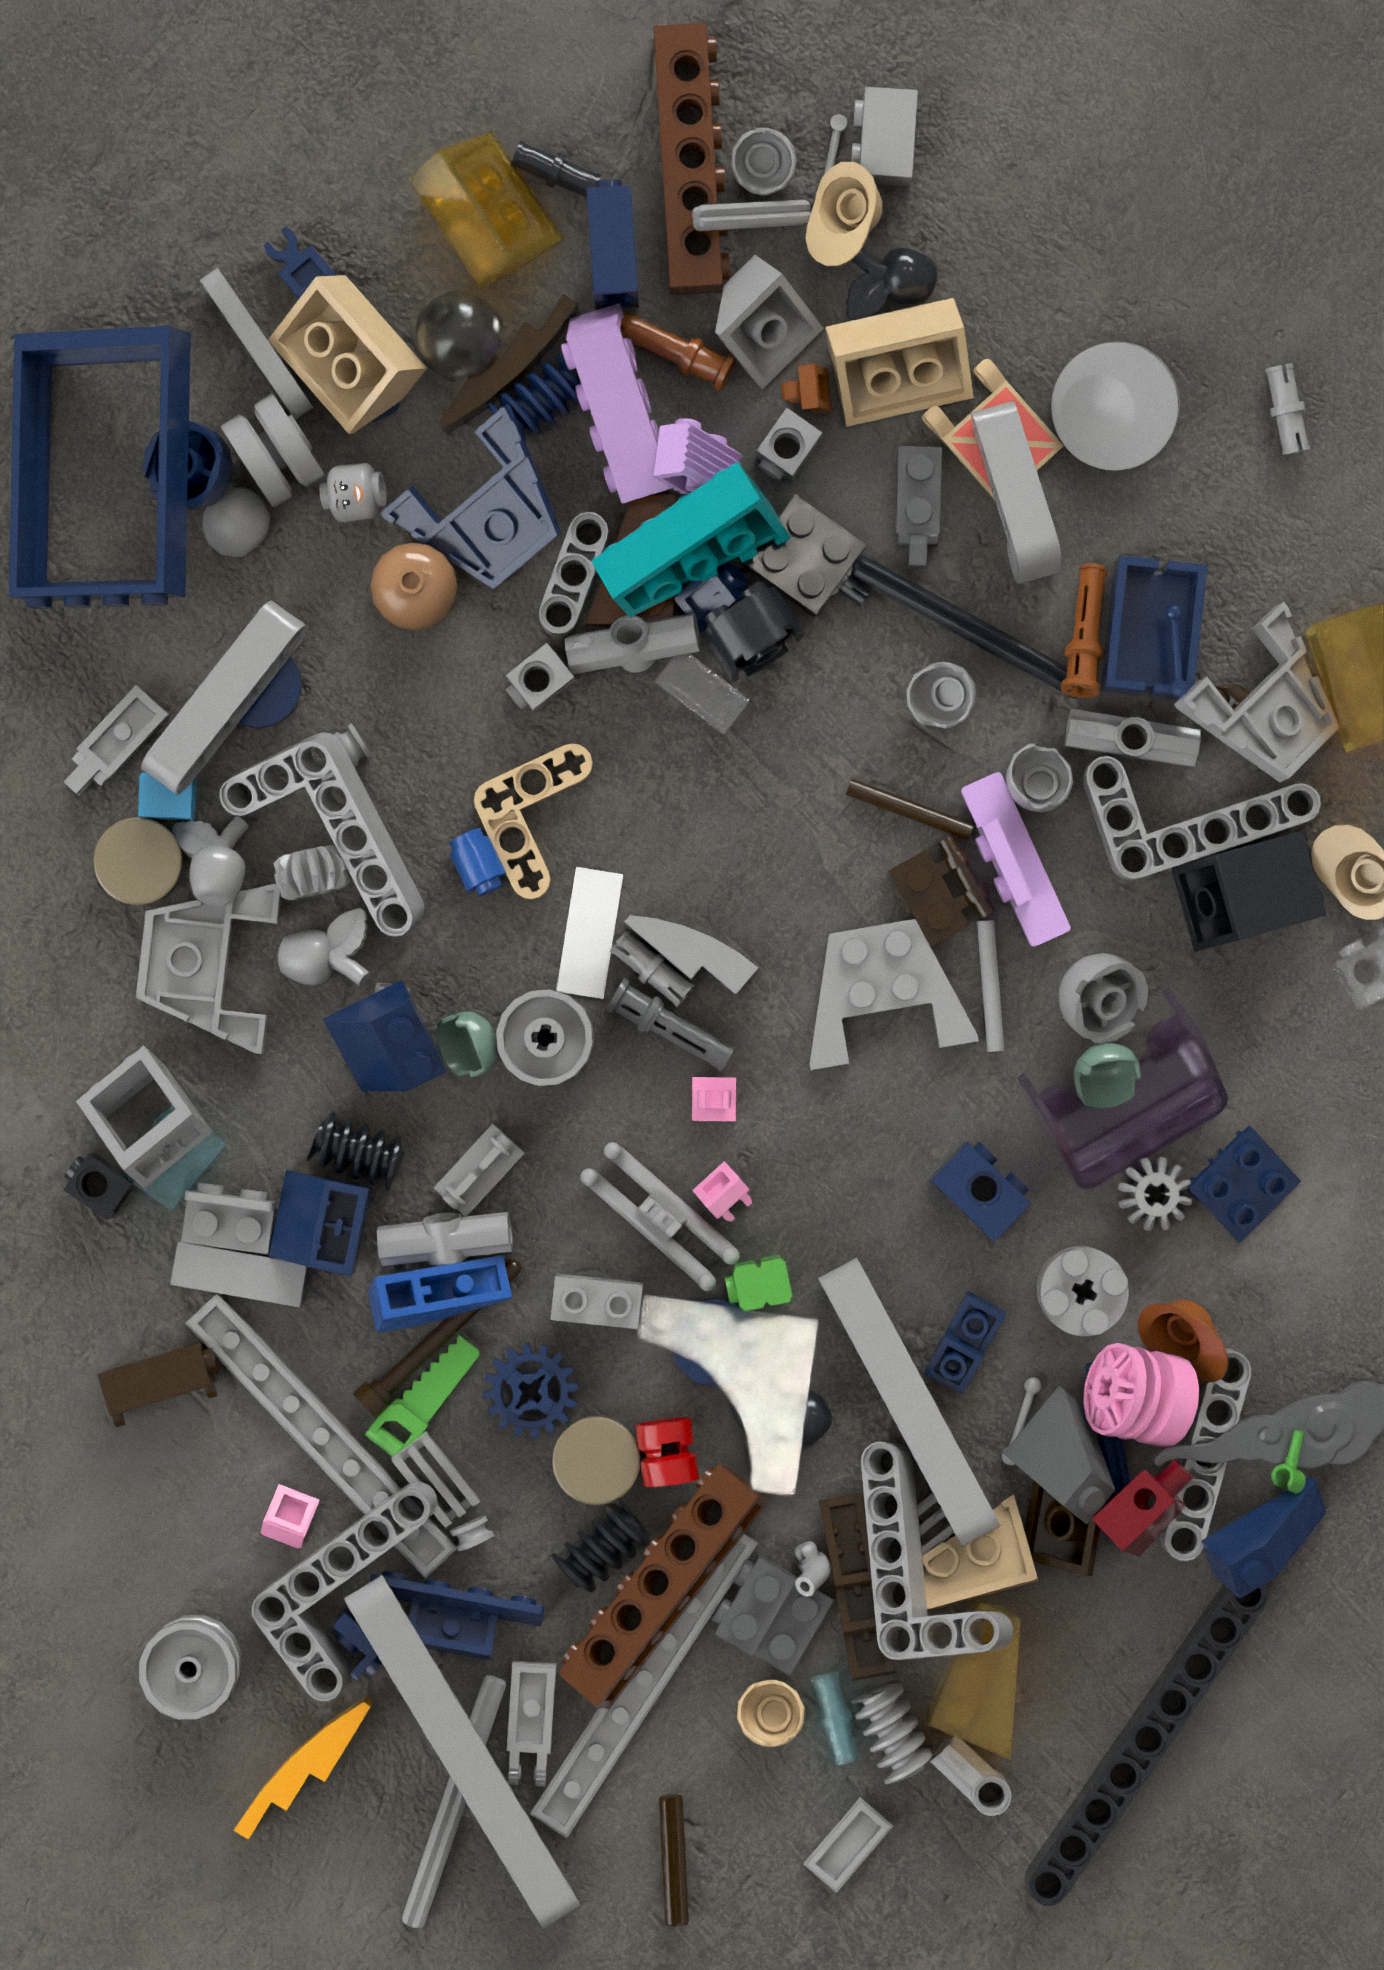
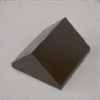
(1059, 1536)

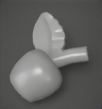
(214, 868)
(314, 954)

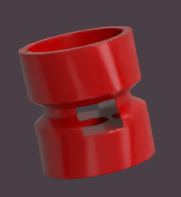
(667, 1467)

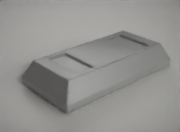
(848, 1844)

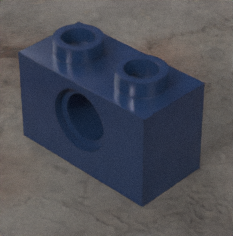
(955, 1182)

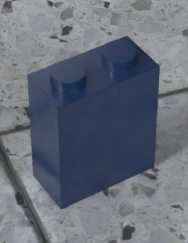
(612, 244)

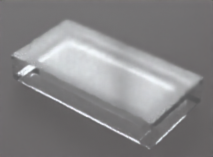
(702, 692)

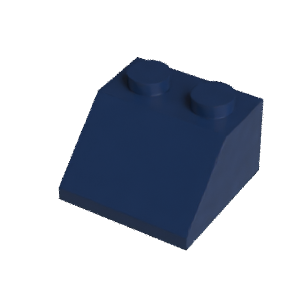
(386, 1041)

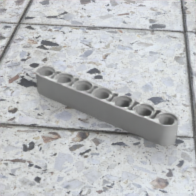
(909, 1402)

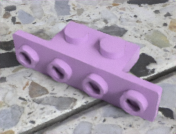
(1015, 859)

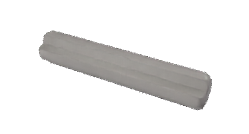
(751, 215)

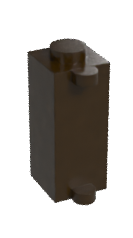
(158, 1379)

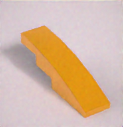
(314, 1756)

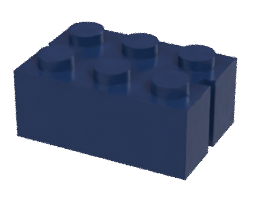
(1140, 634)

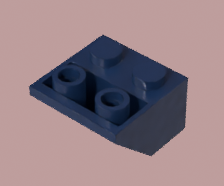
(320, 1222)

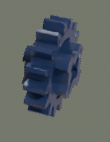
(546, 1404)

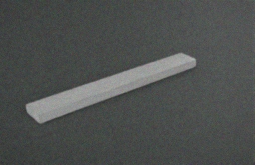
(313, 1426)
(613, 1728)

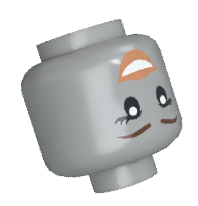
(353, 492)

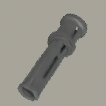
(651, 1015)

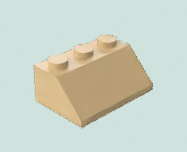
(346, 352)
(900, 362)

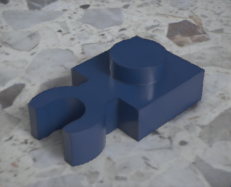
(300, 267)

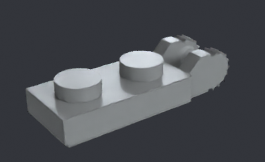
(531, 1716)

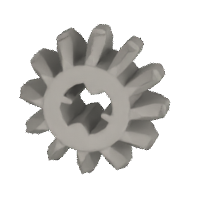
(310, 872)
(1154, 1209)

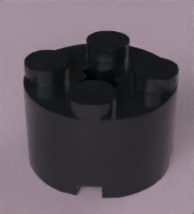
(751, 631)

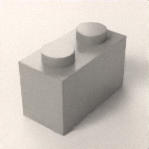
(887, 134)

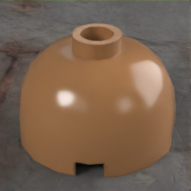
(414, 586)

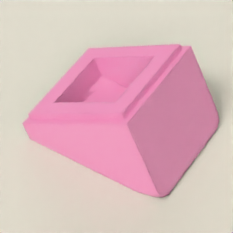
(289, 1516)

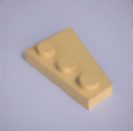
(981, 1567)

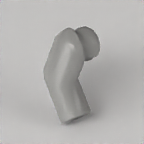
(814, 1568)

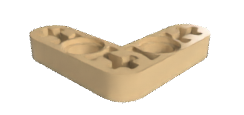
(511, 814)

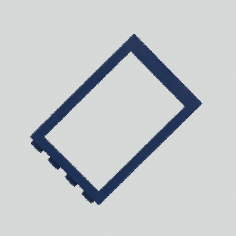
(33, 365)

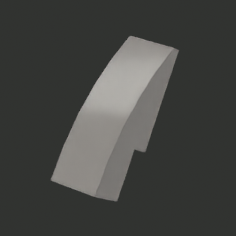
(692, 950)

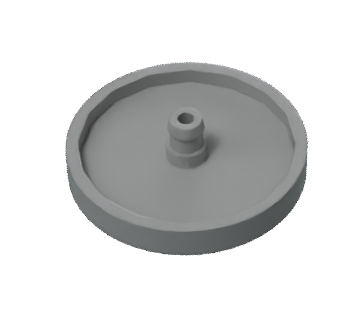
(1115, 405)

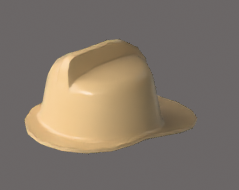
(843, 214)
(1351, 869)

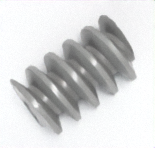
(893, 1732)

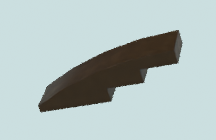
(502, 373)
(850, 1563)

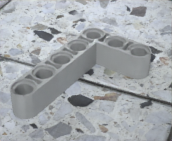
(338, 821)
(1190, 831)
(909, 1569)
(331, 1574)

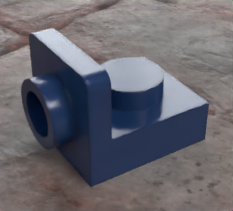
(708, 595)
(353, 1638)

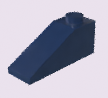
(1264, 1540)

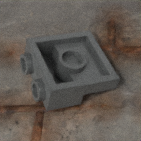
(770, 1614)

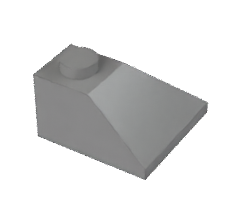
(763, 321)

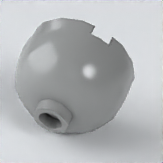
(1102, 997)

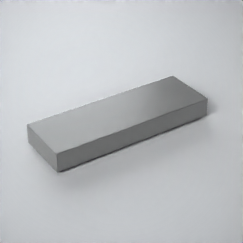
(238, 1274)

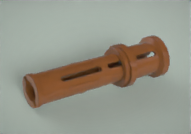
(690, 355)
(1084, 649)

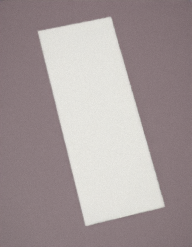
(589, 932)

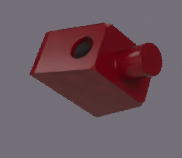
(1127, 1515)

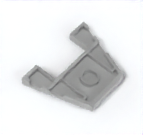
(1281, 717)
(188, 961)
(880, 972)

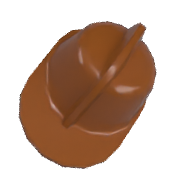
(1187, 1332)

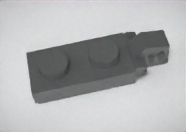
(918, 500)

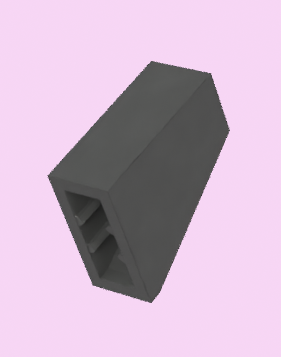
(1064, 1456)

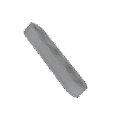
(256, 343)

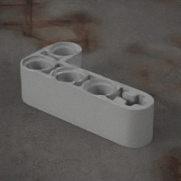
(1018, 493)

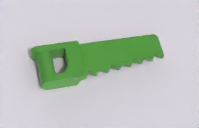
(425, 1397)

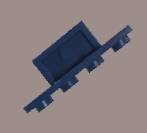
(458, 1619)

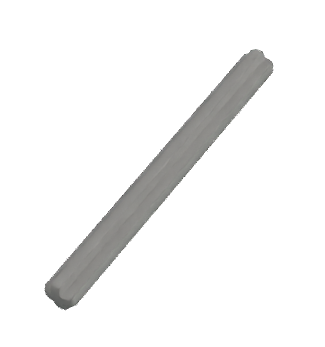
(449, 1813)

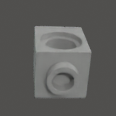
(794, 428)
(545, 660)

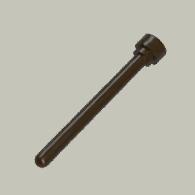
(377, 1393)

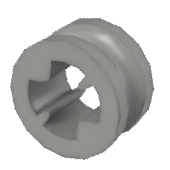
(353, 745)
(472, 1533)

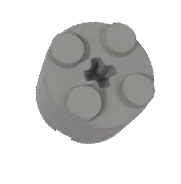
(1089, 1315)

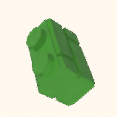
(759, 1283)

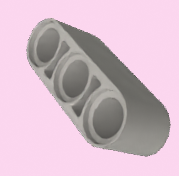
(573, 596)

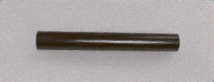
(910, 809)

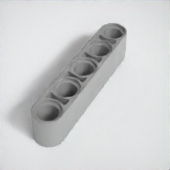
(224, 697)
(1210, 1475)

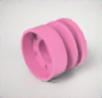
(1141, 1395)

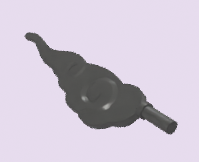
(1335, 1428)

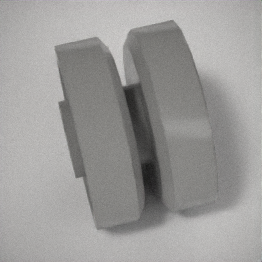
(273, 450)
(519, 1032)
(175, 1688)

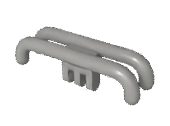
(660, 1215)

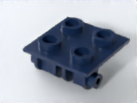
(1243, 1183)

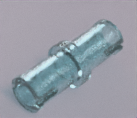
(835, 1718)

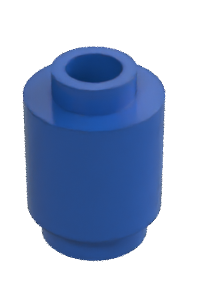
(477, 862)

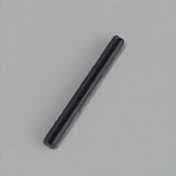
(960, 622)

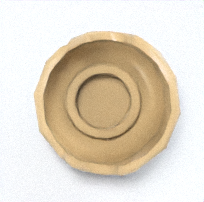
(770, 1713)

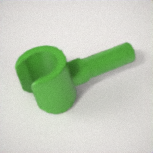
(1282, 1471)

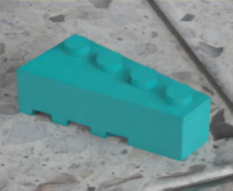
(689, 541)

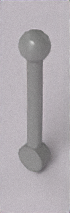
(838, 125)
(1032, 1387)

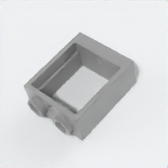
(179, 1130)

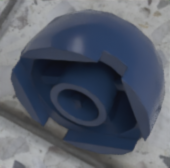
(208, 466)

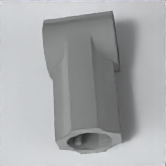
(969, 1773)

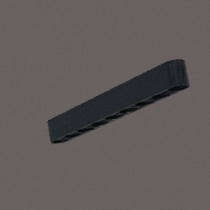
(1142, 1759)

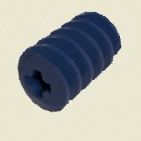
(541, 397)

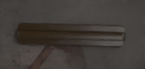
(673, 1860)

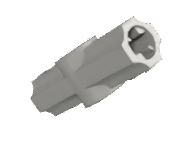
(633, 643)
(1161, 741)
(444, 1239)

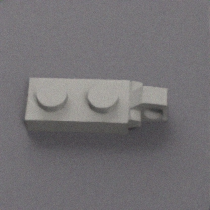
(115, 740)

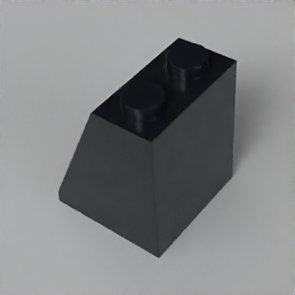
(1249, 891)

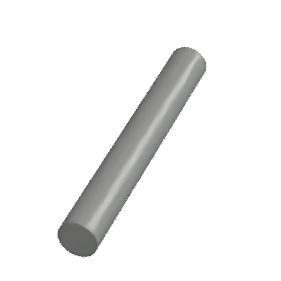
(990, 986)

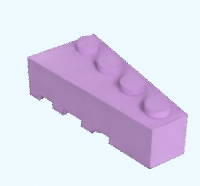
(615, 401)

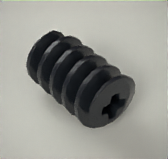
(357, 1150)
(602, 1548)

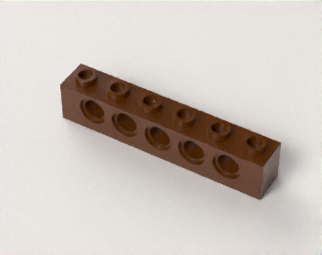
(674, 47)
(713, 1543)

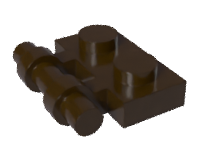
(930, 898)

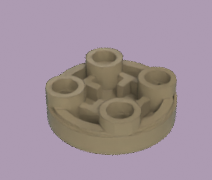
(138, 861)
(596, 1460)

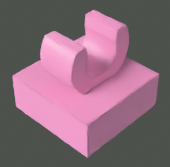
(713, 1099)
(722, 1191)

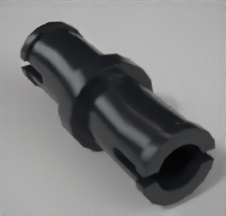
(554, 169)

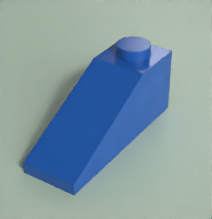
(437, 1292)

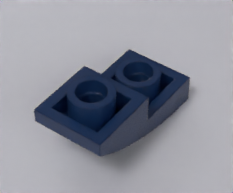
(965, 1342)

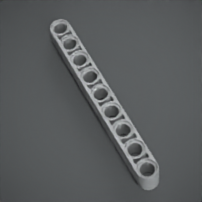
(462, 1751)

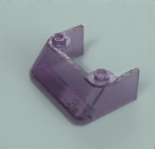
(1171, 1098)

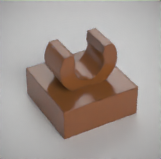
(810, 390)

